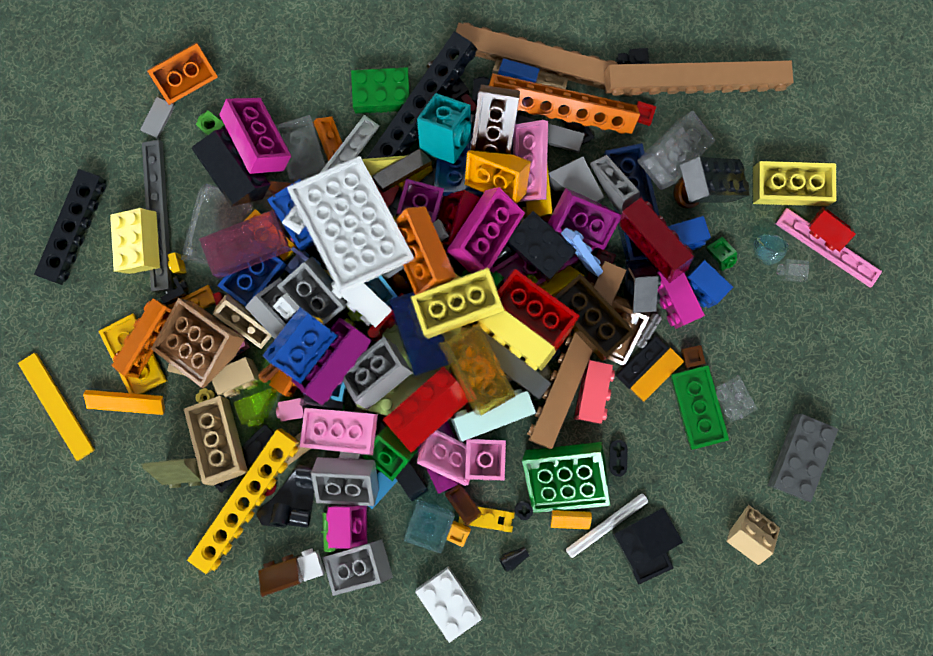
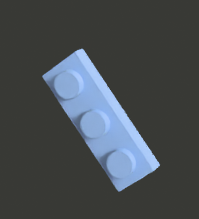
(583, 251)

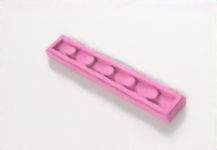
(844, 259)

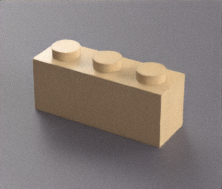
(241, 320)

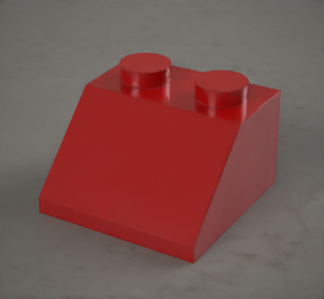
(831, 229)

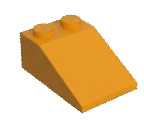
(496, 170)

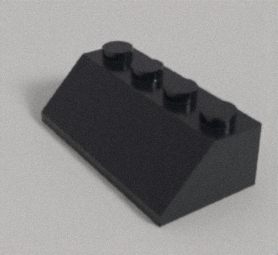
(228, 170)

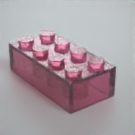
(244, 244)

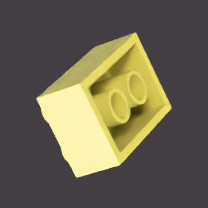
(135, 241)

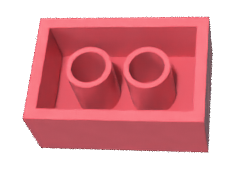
(594, 392)

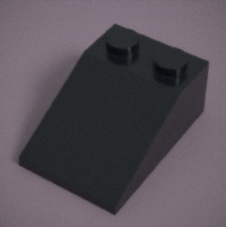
(647, 539)

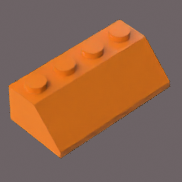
(430, 263)
(138, 344)

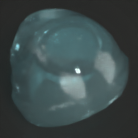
(770, 249)

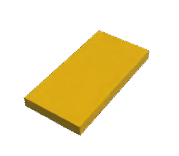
(113, 338)

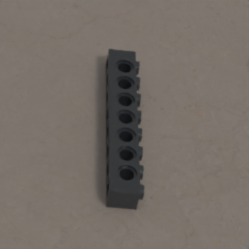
(423, 93)

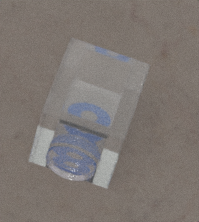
(793, 270)

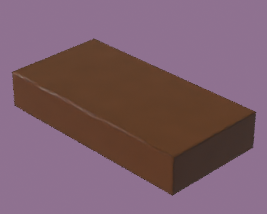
(463, 504)

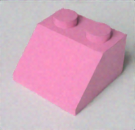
(485, 459)

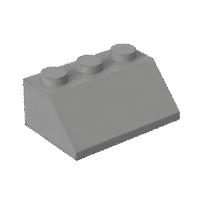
(262, 309)

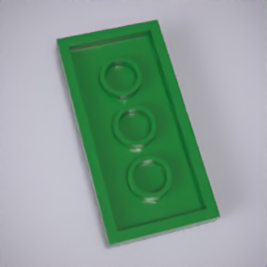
(699, 407)

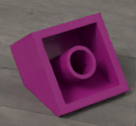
(420, 195)

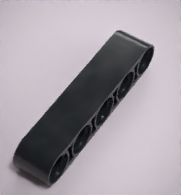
(408, 477)

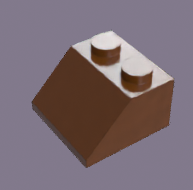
(279, 575)

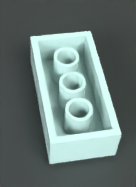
(471, 425)

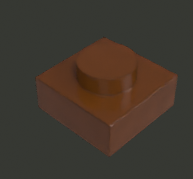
(693, 356)

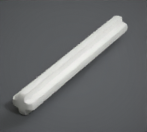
(607, 525)

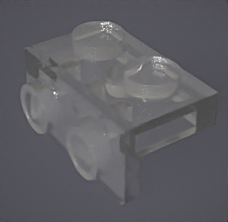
(735, 399)

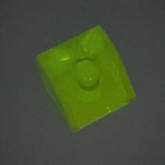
(256, 407)

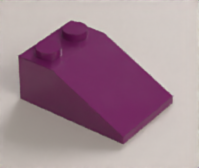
(586, 216)

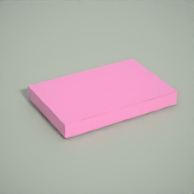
(444, 456)

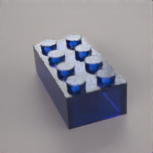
(422, 353)

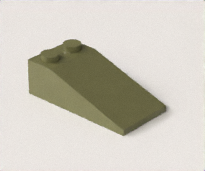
(174, 472)

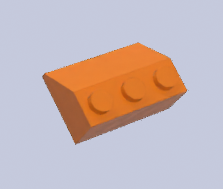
(182, 73)

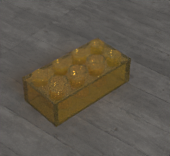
(477, 369)

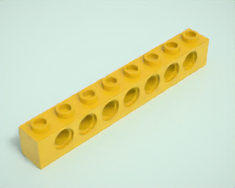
(201, 556)

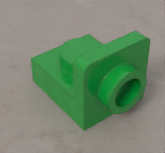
(723, 253)

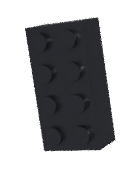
(714, 180)

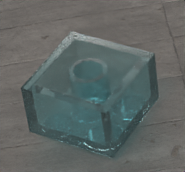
(429, 526)

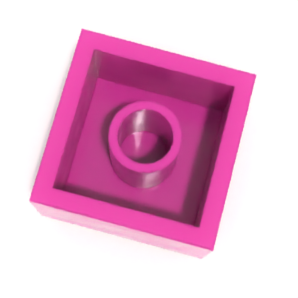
(346, 526)

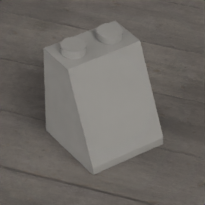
(577, 178)

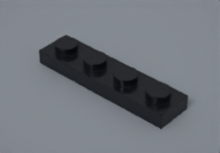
(251, 451)

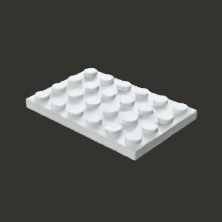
(350, 224)

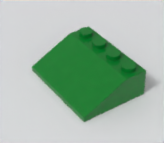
(566, 477)

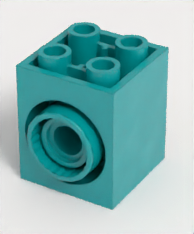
(444, 128)

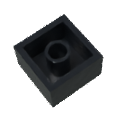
(641, 286)

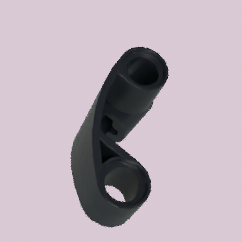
(292, 502)

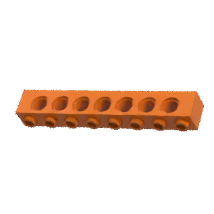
(574, 101)

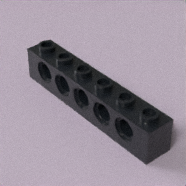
(61, 231)

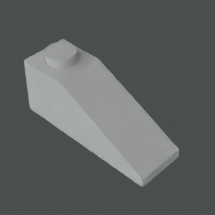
(615, 184)

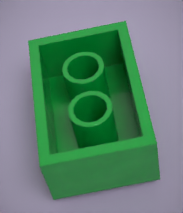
(379, 90)

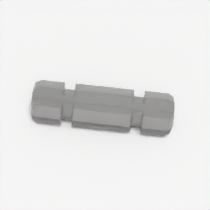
(648, 330)

